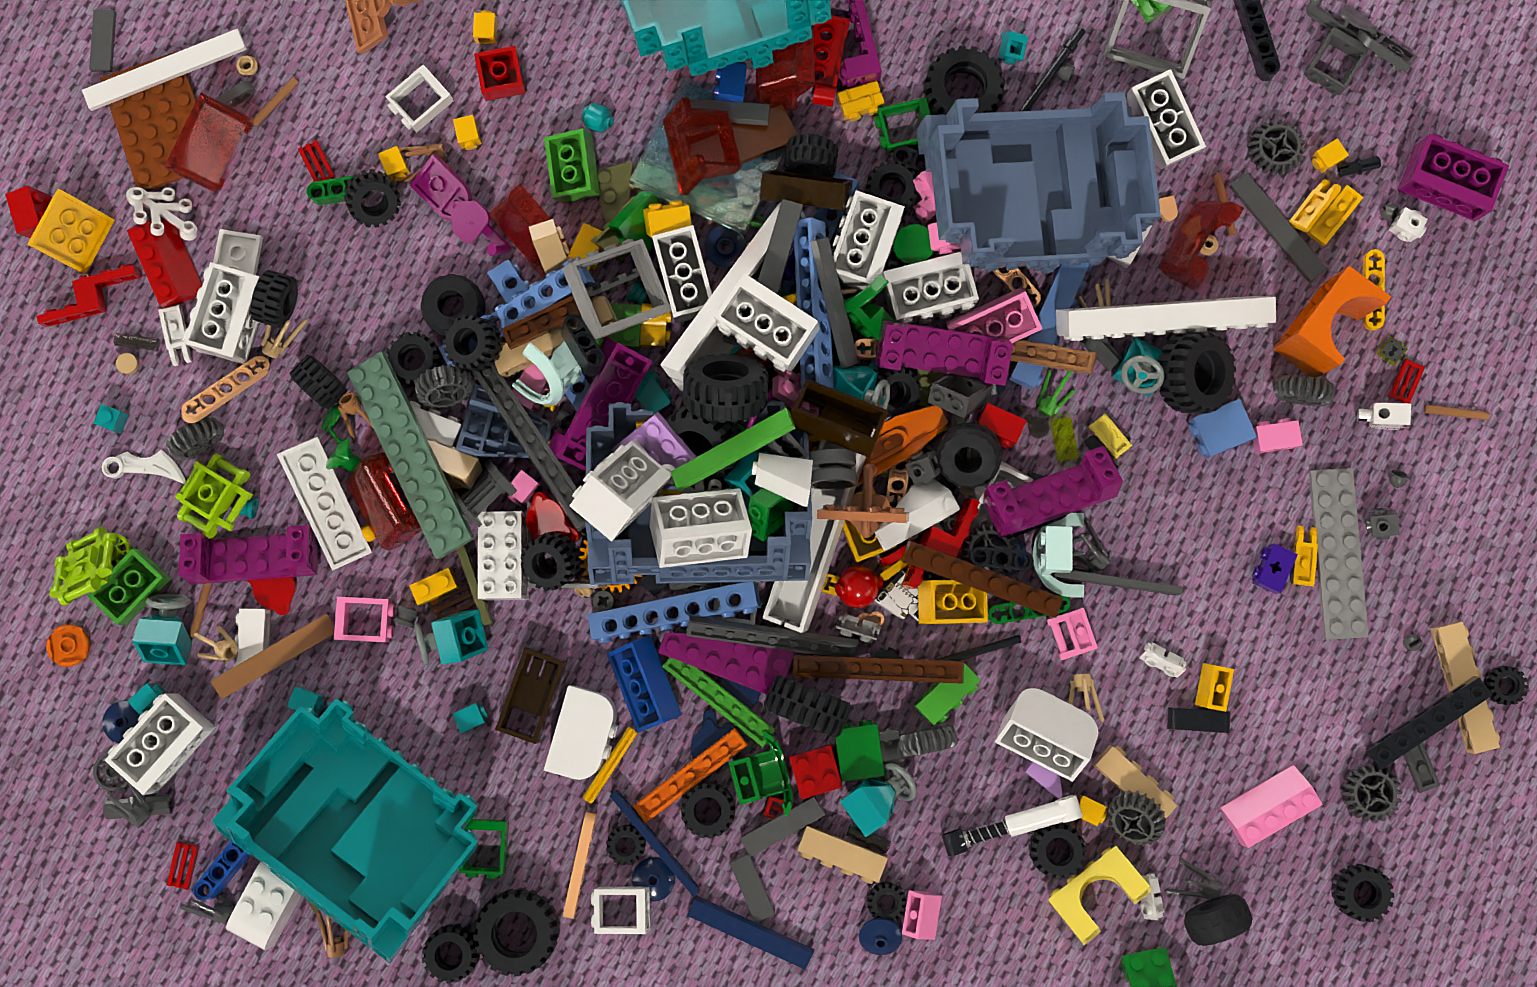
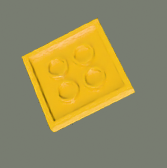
(71, 231)

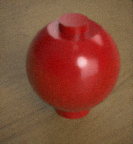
(858, 586)

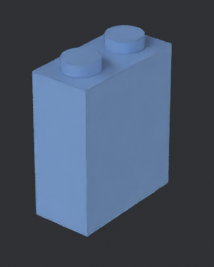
(1222, 429)

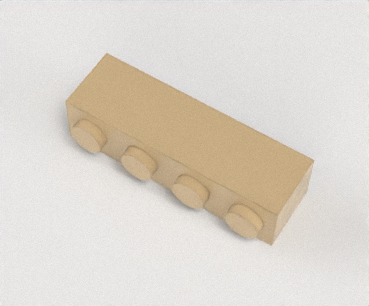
(549, 246)
(457, 466)
(1128, 776)
(842, 853)

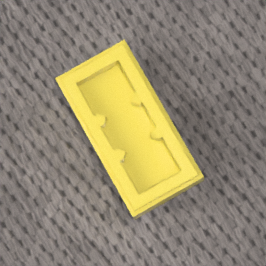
(1110, 436)

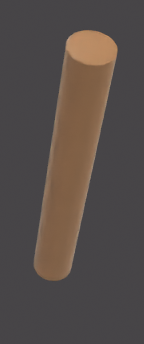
(273, 103)
(1223, 197)
(1456, 412)
(199, 613)

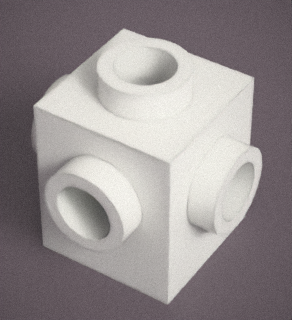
(1408, 225)

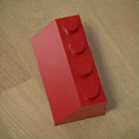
(166, 263)

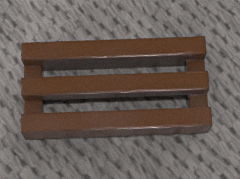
(437, 609)

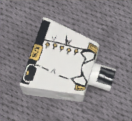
(1396, 416)
(899, 599)

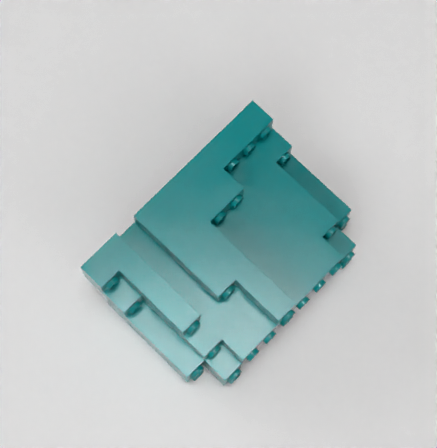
(721, 31)
(350, 825)

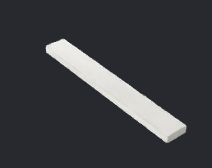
(164, 69)

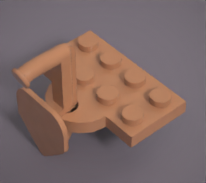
(369, 22)
(866, 509)

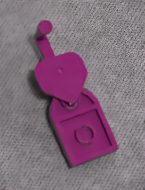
(469, 219)

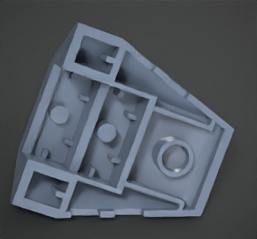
(488, 434)

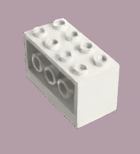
(877, 239)
(933, 277)
(770, 310)
(222, 316)
(619, 489)
(700, 527)
(499, 556)
(159, 743)

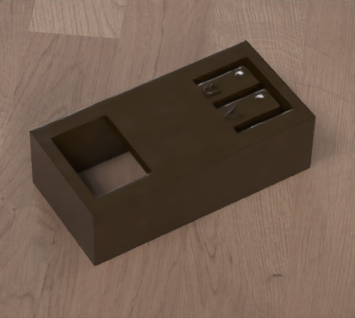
(805, 189)
(844, 418)
(530, 693)

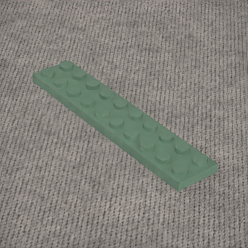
(410, 455)

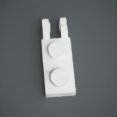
(173, 330)

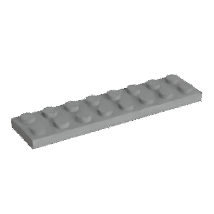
(1338, 554)

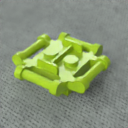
(212, 495)
(83, 568)

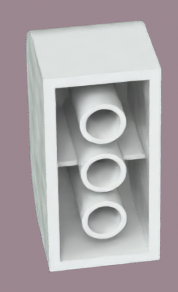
(1171, 122)
(682, 272)
(1049, 732)
(582, 734)
(263, 909)

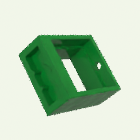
(898, 109)
(766, 520)
(491, 872)

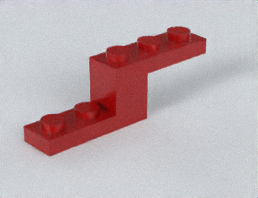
(89, 295)
(943, 541)

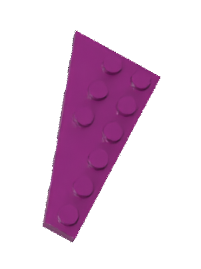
(736, 662)

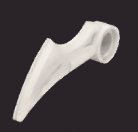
(158, 464)

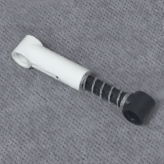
(1062, 810)

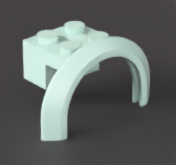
(558, 372)
(1054, 554)

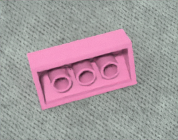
(1004, 317)
(1270, 806)

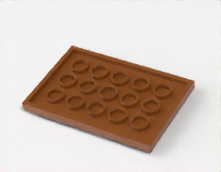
(151, 126)

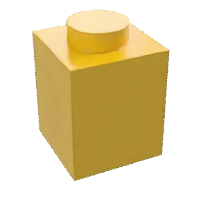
(485, 27)
(467, 132)
(1329, 156)
(394, 164)
(1092, 811)

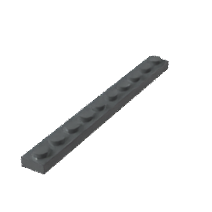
(531, 441)

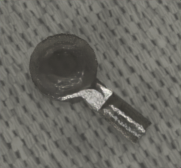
(1037, 426)

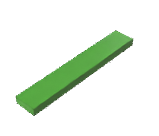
(733, 449)
(720, 699)

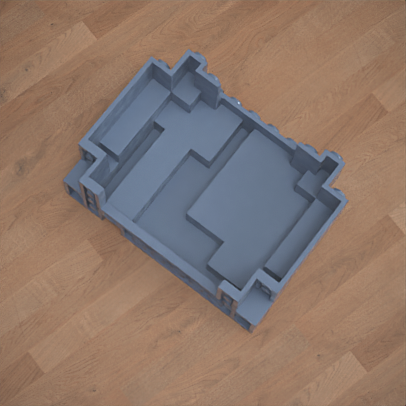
(1041, 183)
(778, 558)

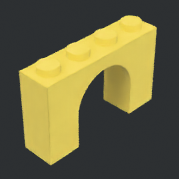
(1111, 867)

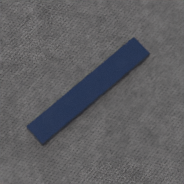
(655, 842)
(750, 932)

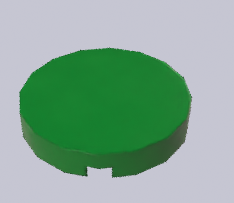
(913, 244)

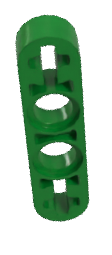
(1028, 613)

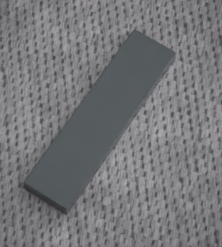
(738, 111)
(782, 826)

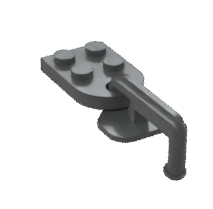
(1382, 45)

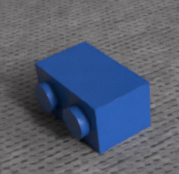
(731, 83)

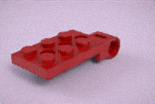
(826, 87)

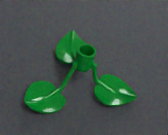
(342, 454)

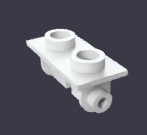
(1171, 665)
(1152, 906)

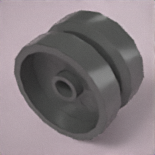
(833, 469)

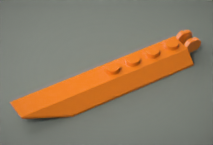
(904, 437)

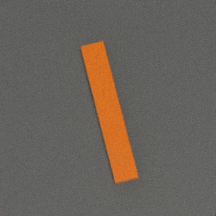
(690, 775)

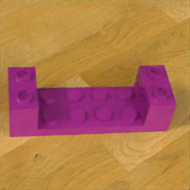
(866, 66)
(943, 351)
(615, 383)
(1053, 495)
(248, 557)

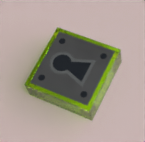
(1392, 351)

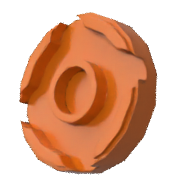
(74, 642)

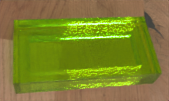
(1064, 439)

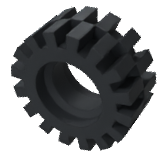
(1515, 676)
(616, 854)
(886, 888)

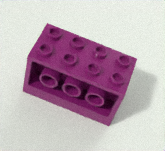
(1453, 177)

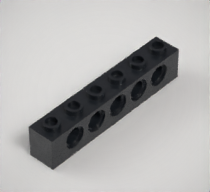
(1428, 722)

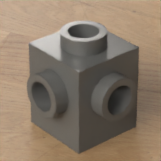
(923, 467)
(1389, 527)

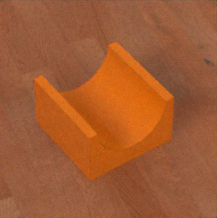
(1309, 337)

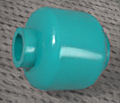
(597, 117)

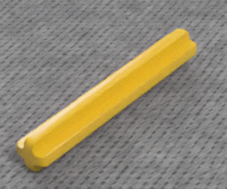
(610, 764)

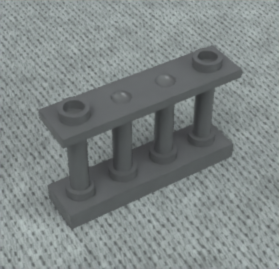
(484, 492)

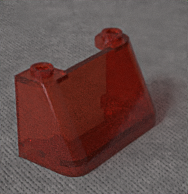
(208, 142)
(1182, 257)
(380, 502)

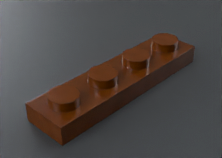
(539, 323)

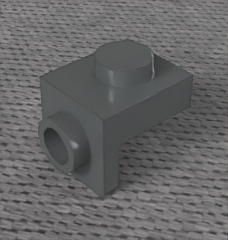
(890, 746)

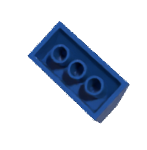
(644, 684)

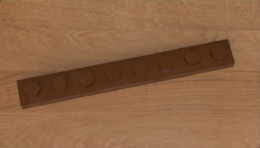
(981, 579)
(878, 668)

